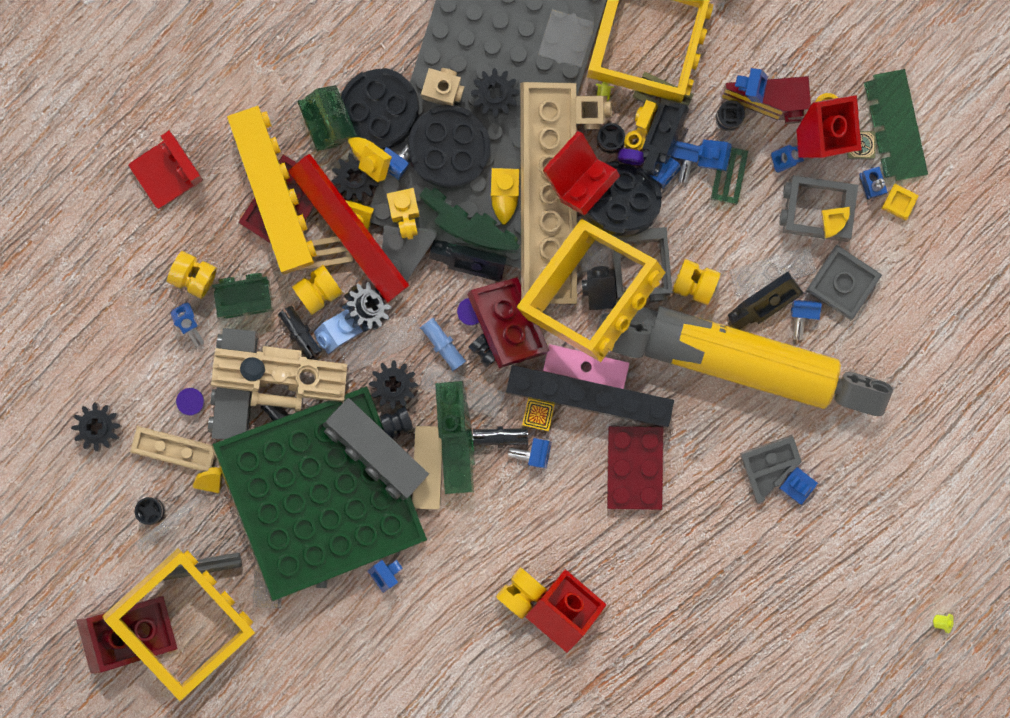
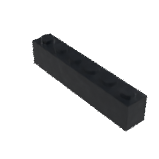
(590, 396)

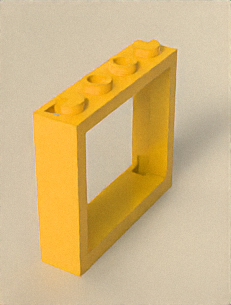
(643, 85)
(562, 266)
(188, 561)

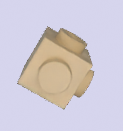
(442, 87)
(593, 111)

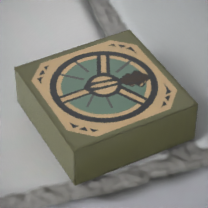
(868, 147)

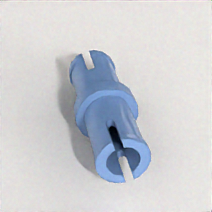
(442, 344)

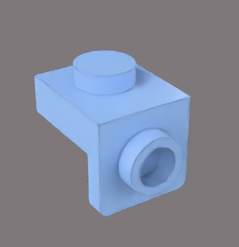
(336, 332)

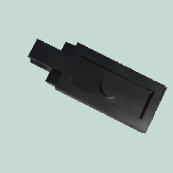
(663, 135)
(469, 260)
(766, 301)

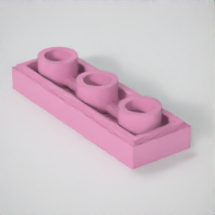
(568, 364)

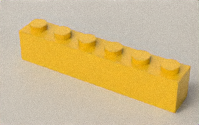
(271, 190)

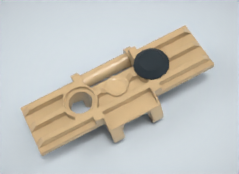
(279, 366)

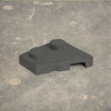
(406, 253)
(769, 465)

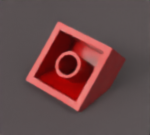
(829, 128)
(566, 611)

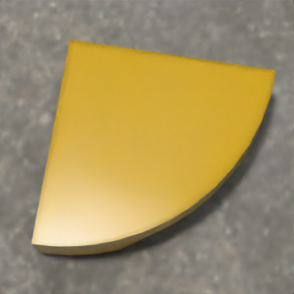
(834, 220)
(209, 480)

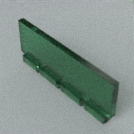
(900, 130)

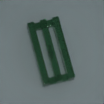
(724, 197)

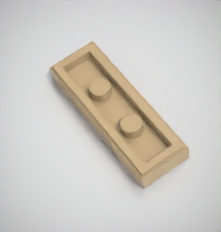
(172, 449)
(428, 455)

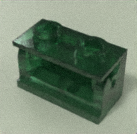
(326, 118)
(243, 296)

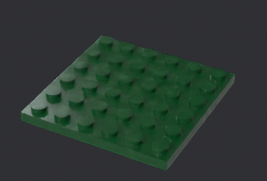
(309, 503)

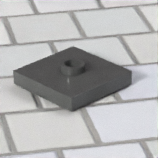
(843, 282)

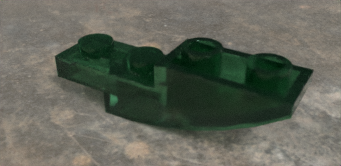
(478, 231)
(456, 437)

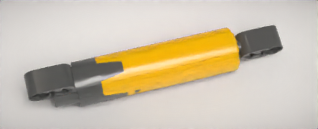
(749, 360)

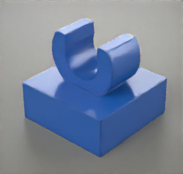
(753, 85)
(714, 155)
(798, 485)
(384, 575)

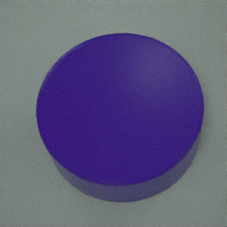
(631, 157)
(466, 313)
(190, 401)

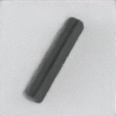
(210, 564)

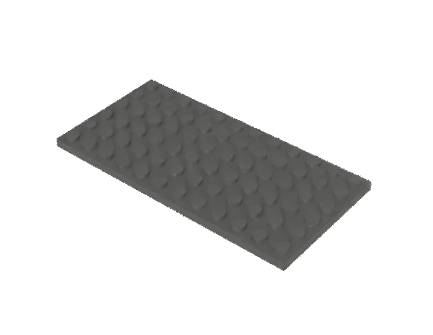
(475, 39)

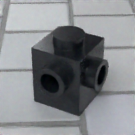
(600, 288)

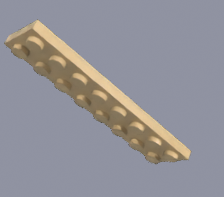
(546, 222)

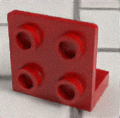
(165, 171)
(579, 175)

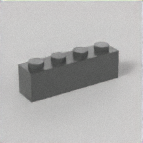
(232, 405)
(375, 449)

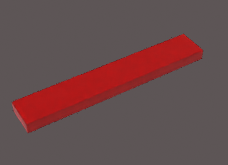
(348, 228)

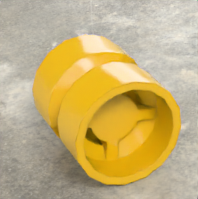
(183, 270)
(705, 286)
(317, 289)
(521, 593)

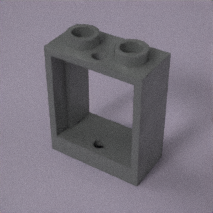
(790, 193)
(647, 236)

